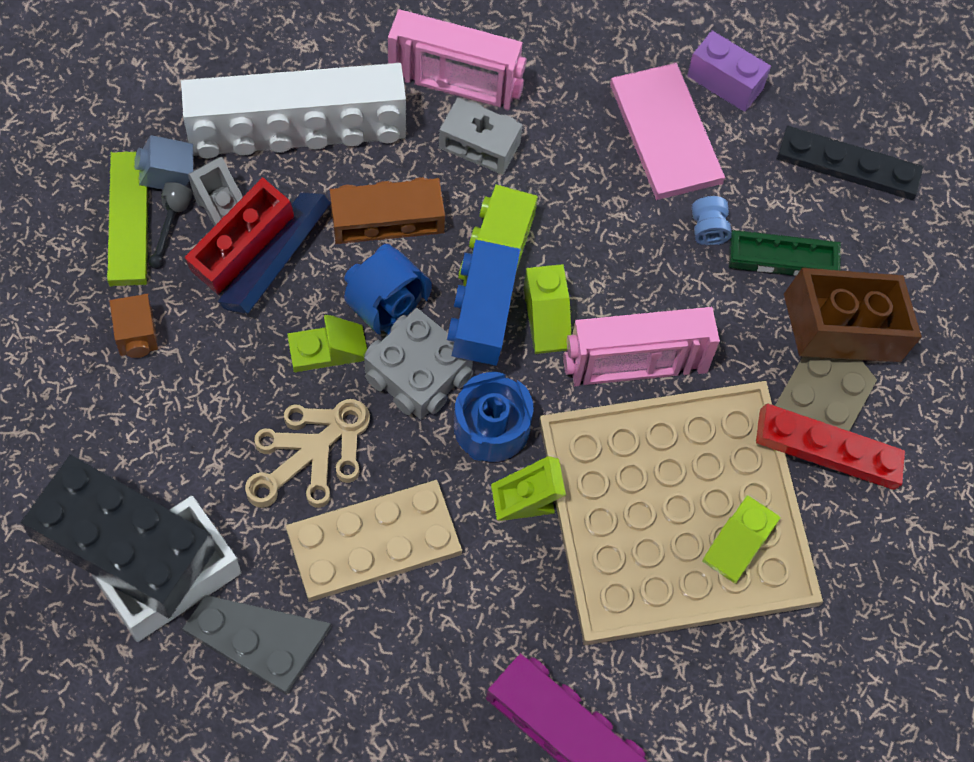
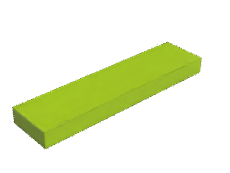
(127, 223)

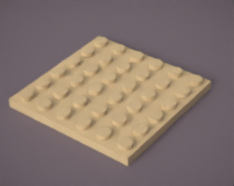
(650, 497)

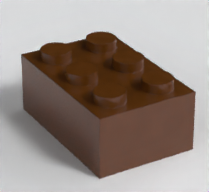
(851, 315)

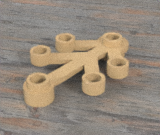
(312, 449)

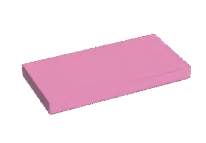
(667, 131)

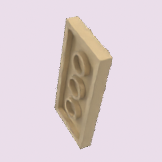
(373, 540)

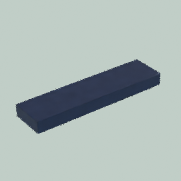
(266, 265)

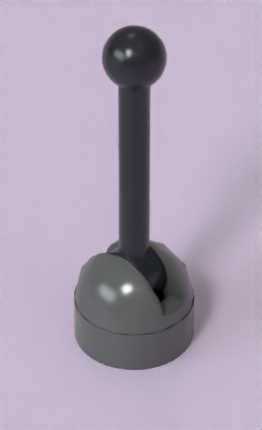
(174, 199)

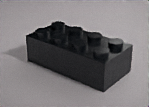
(119, 536)

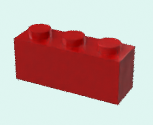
(240, 235)

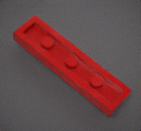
(830, 446)

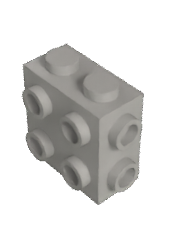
(416, 365)

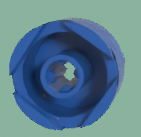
(385, 288)
(512, 415)

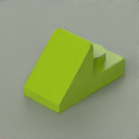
(329, 346)
(529, 490)
(741, 539)

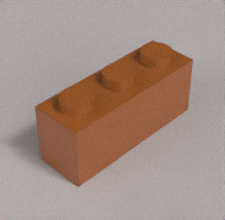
(387, 210)

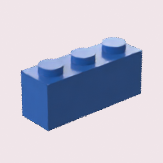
(483, 302)

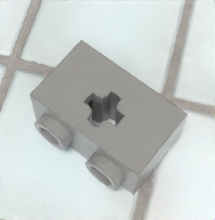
(480, 135)

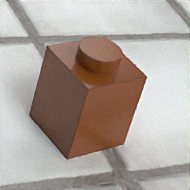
(133, 325)

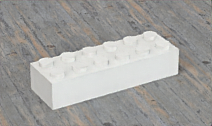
(294, 109)

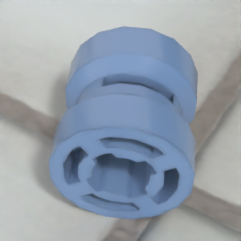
(711, 220)

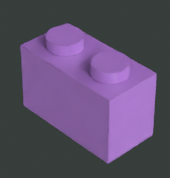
(728, 71)

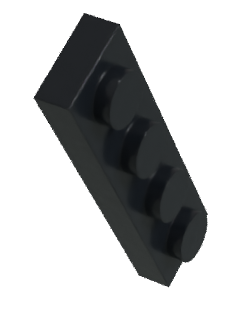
(850, 163)

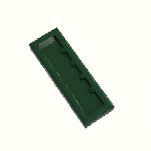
(781, 253)

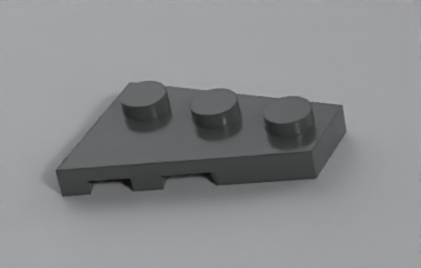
(258, 639)

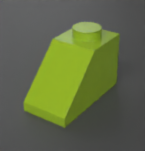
(548, 308)

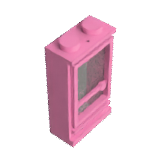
(457, 59)
(641, 346)

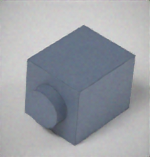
(164, 162)

